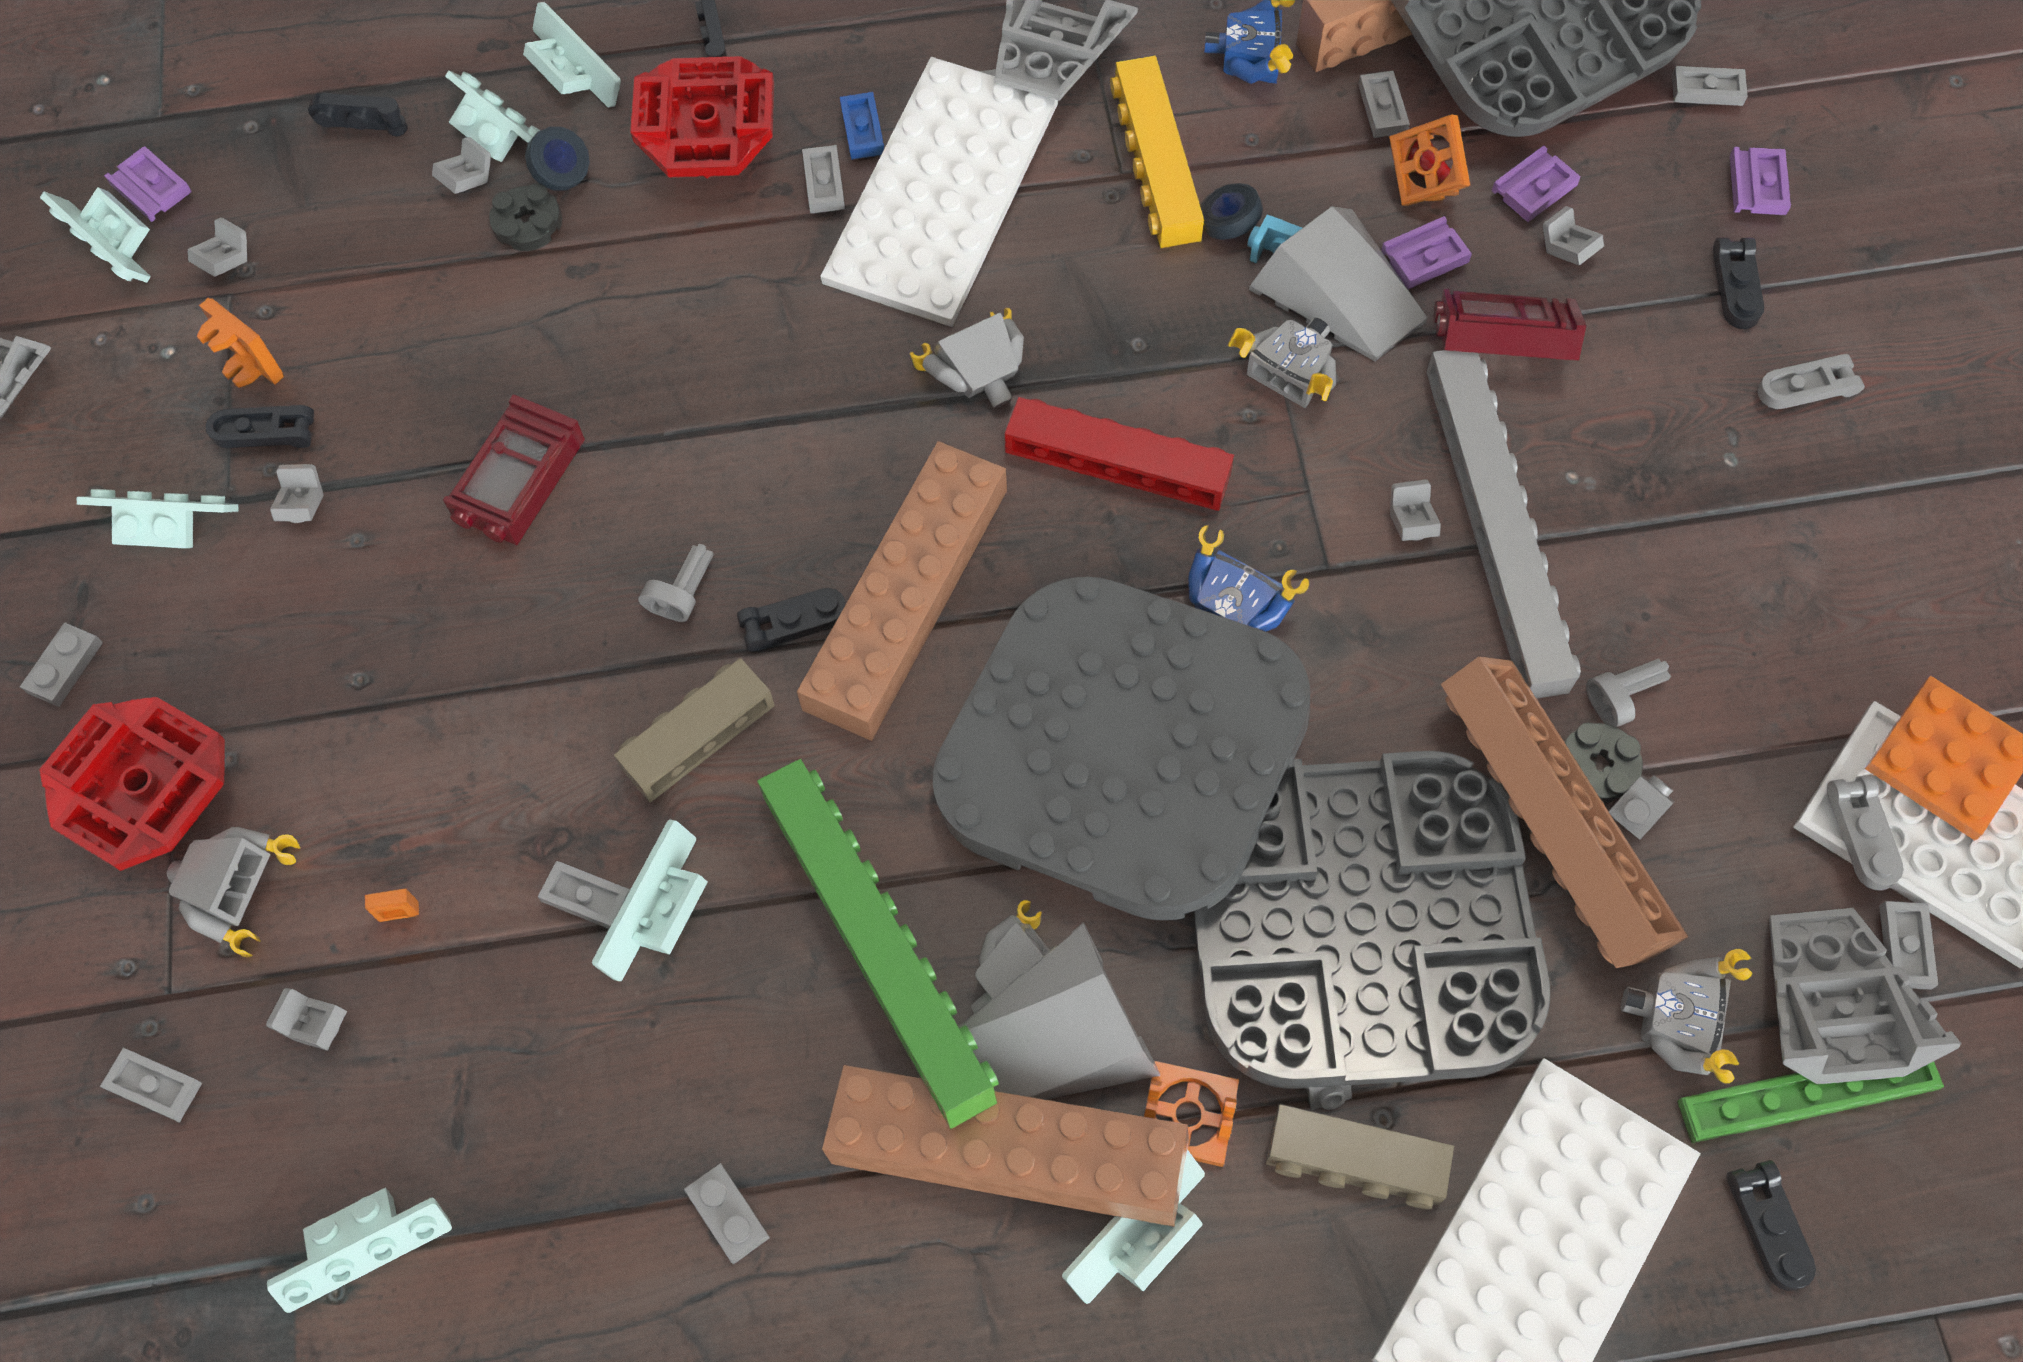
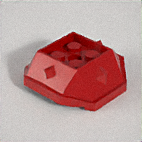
(703, 115)
(105, 759)

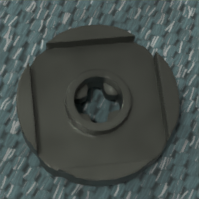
(520, 201)
(1619, 750)

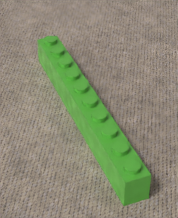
(879, 945)

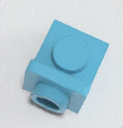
(1270, 236)

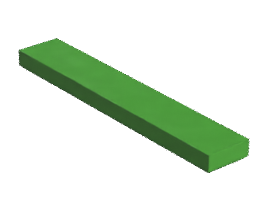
(1792, 1099)

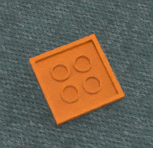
(1951, 758)

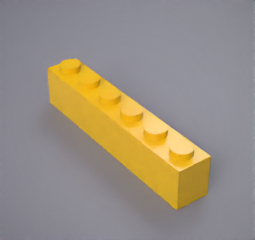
(1157, 152)

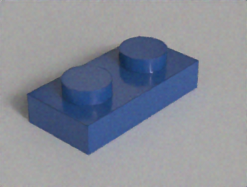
(862, 125)

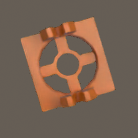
(1401, 145)
(251, 353)
(1224, 1089)

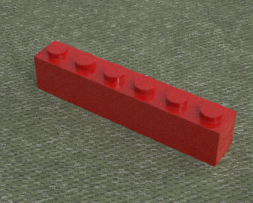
(1119, 453)

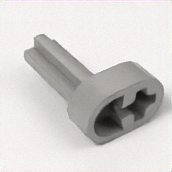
(677, 600)
(1611, 692)

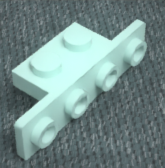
(568, 60)
(485, 119)
(107, 228)
(154, 521)
(655, 905)
(355, 1244)
(1134, 1247)

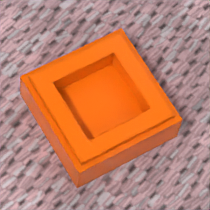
(392, 905)

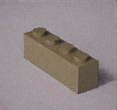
(694, 729)
(1360, 1156)

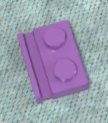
(1760, 181)
(148, 183)
(1536, 183)
(1426, 252)

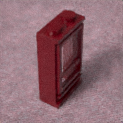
(1510, 325)
(515, 471)

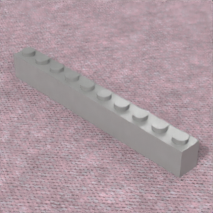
(1501, 523)

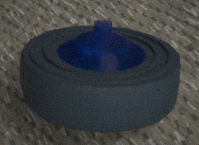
(557, 158)
(1231, 211)

